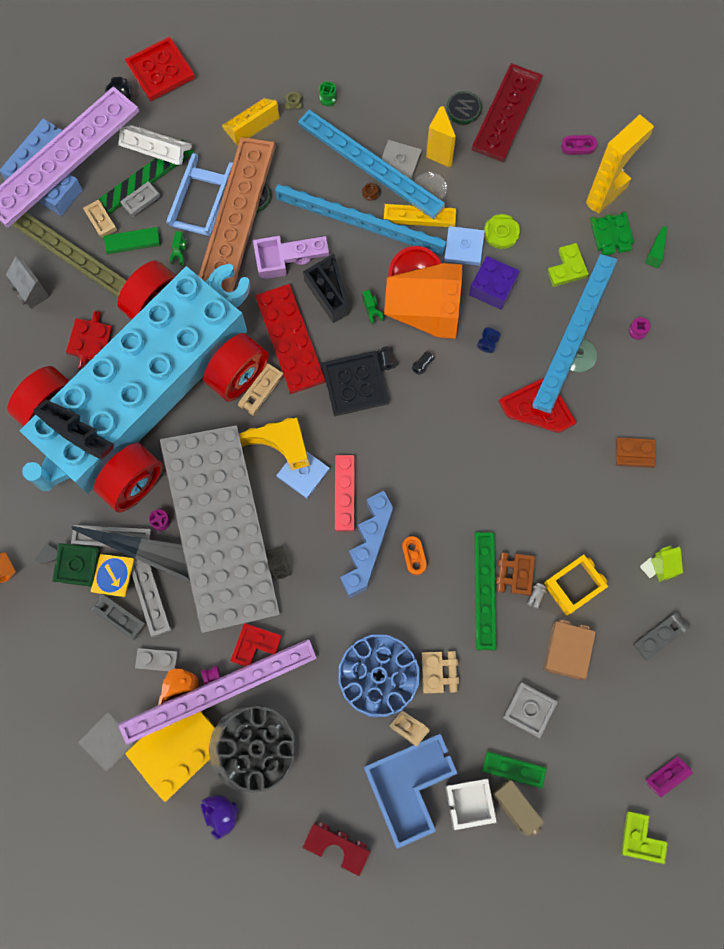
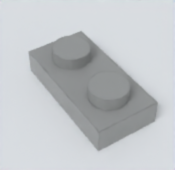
(140, 199)
(156, 660)

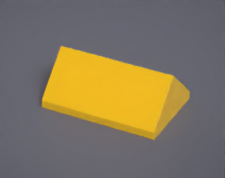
(252, 120)
(441, 139)

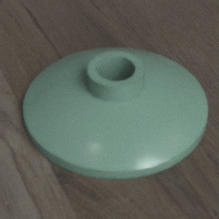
(585, 361)

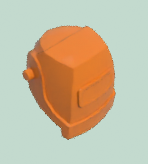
(177, 683)

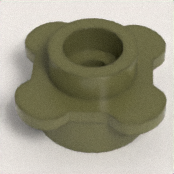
(293, 96)

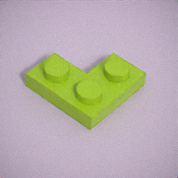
(572, 267)
(636, 842)

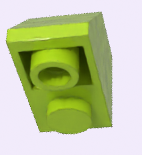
(668, 563)

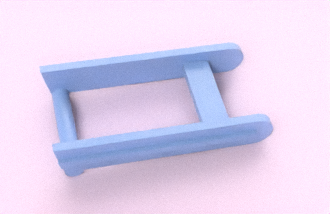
(203, 175)

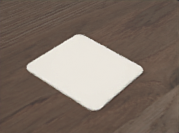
(648, 568)

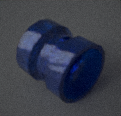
(488, 341)

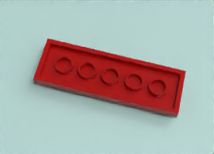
(290, 339)

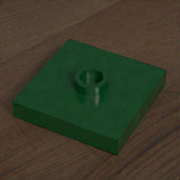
(75, 564)

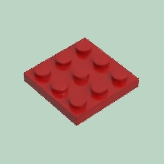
(159, 68)

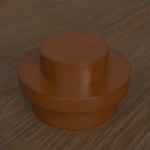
(370, 191)

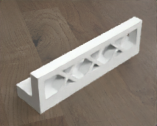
(153, 144)

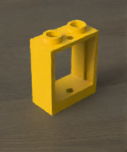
(559, 595)

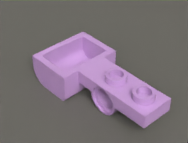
(273, 255)

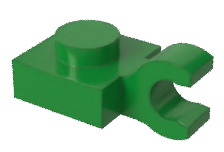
(178, 245)
(370, 303)

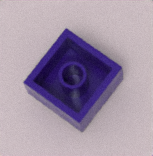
(494, 282)

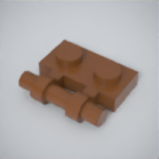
(521, 577)

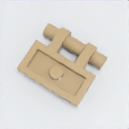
(433, 672)

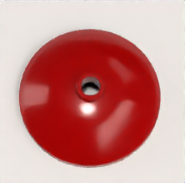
(412, 259)

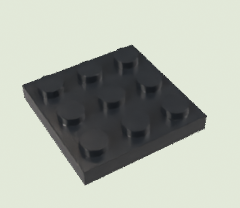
(355, 383)

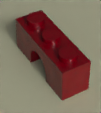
(354, 853)

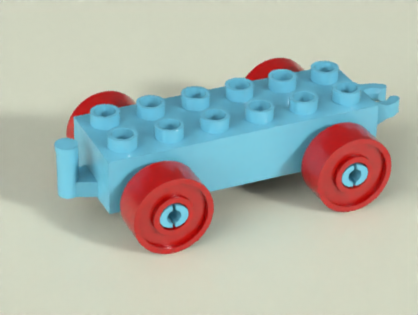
(174, 339)

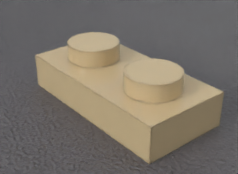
(100, 219)
(409, 728)

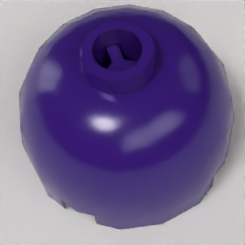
(219, 814)

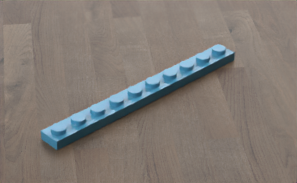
(371, 164)
(358, 219)
(574, 334)

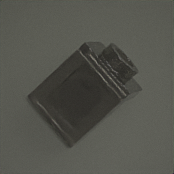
(278, 563)

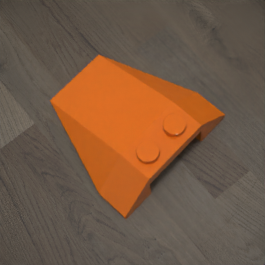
(426, 299)

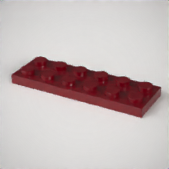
(506, 112)

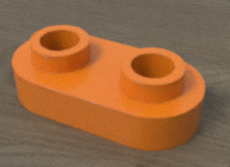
(414, 556)

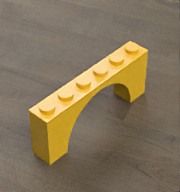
(610, 178)
(282, 436)

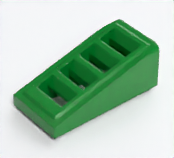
(656, 253)

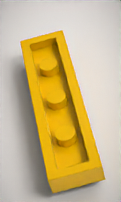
(413, 216)

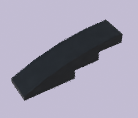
(72, 429)

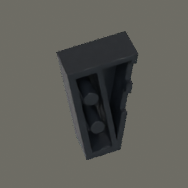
(327, 287)

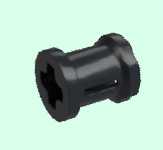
(386, 358)

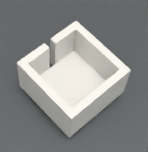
(471, 804)

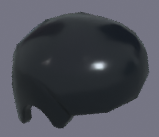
(121, 85)

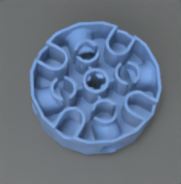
(383, 696)

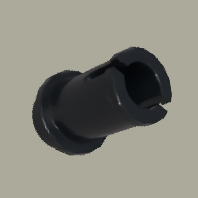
(420, 366)

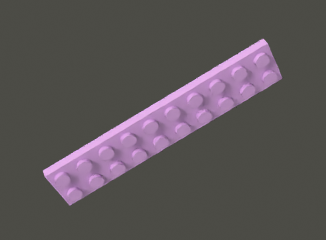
(63, 154)

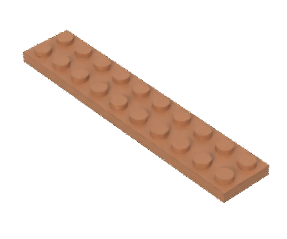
(238, 208)

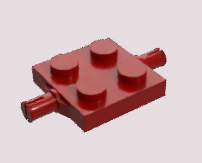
(88, 338)

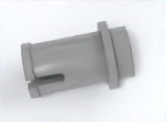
(537, 594)

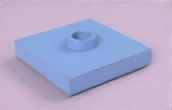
(464, 246)
(304, 479)

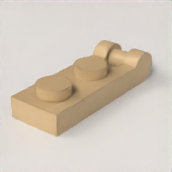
(261, 389)

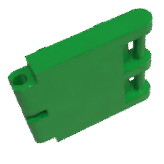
(612, 233)

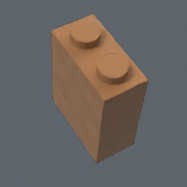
(569, 650)

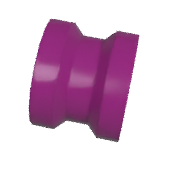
(639, 332)
(156, 517)
(211, 675)

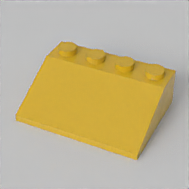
(173, 753)

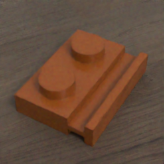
(635, 452)

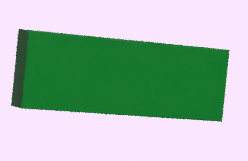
(132, 240)
(514, 769)

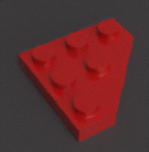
(520, 408)

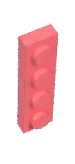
(344, 492)

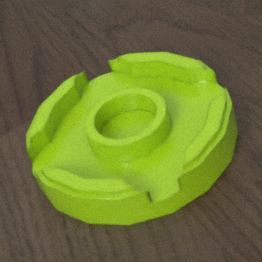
(501, 231)

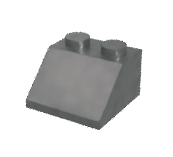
(25, 283)

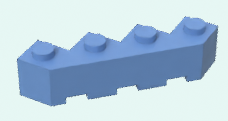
(366, 555)

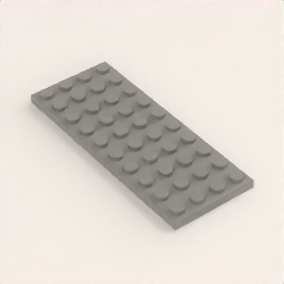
(219, 528)

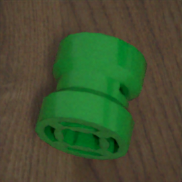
(327, 93)

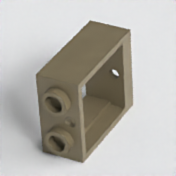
(517, 808)

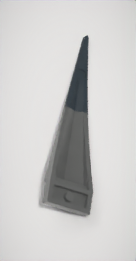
(158, 554)

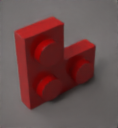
(250, 640)

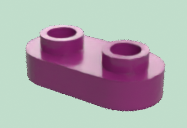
(578, 144)

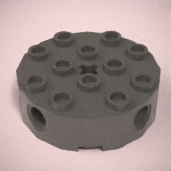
(232, 747)

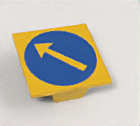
(112, 575)

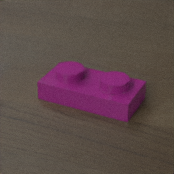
(669, 776)

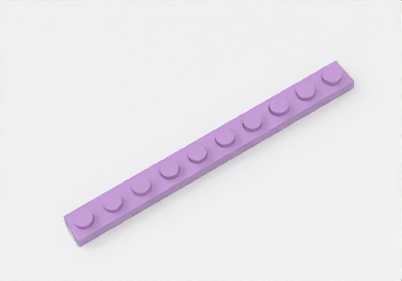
(216, 691)

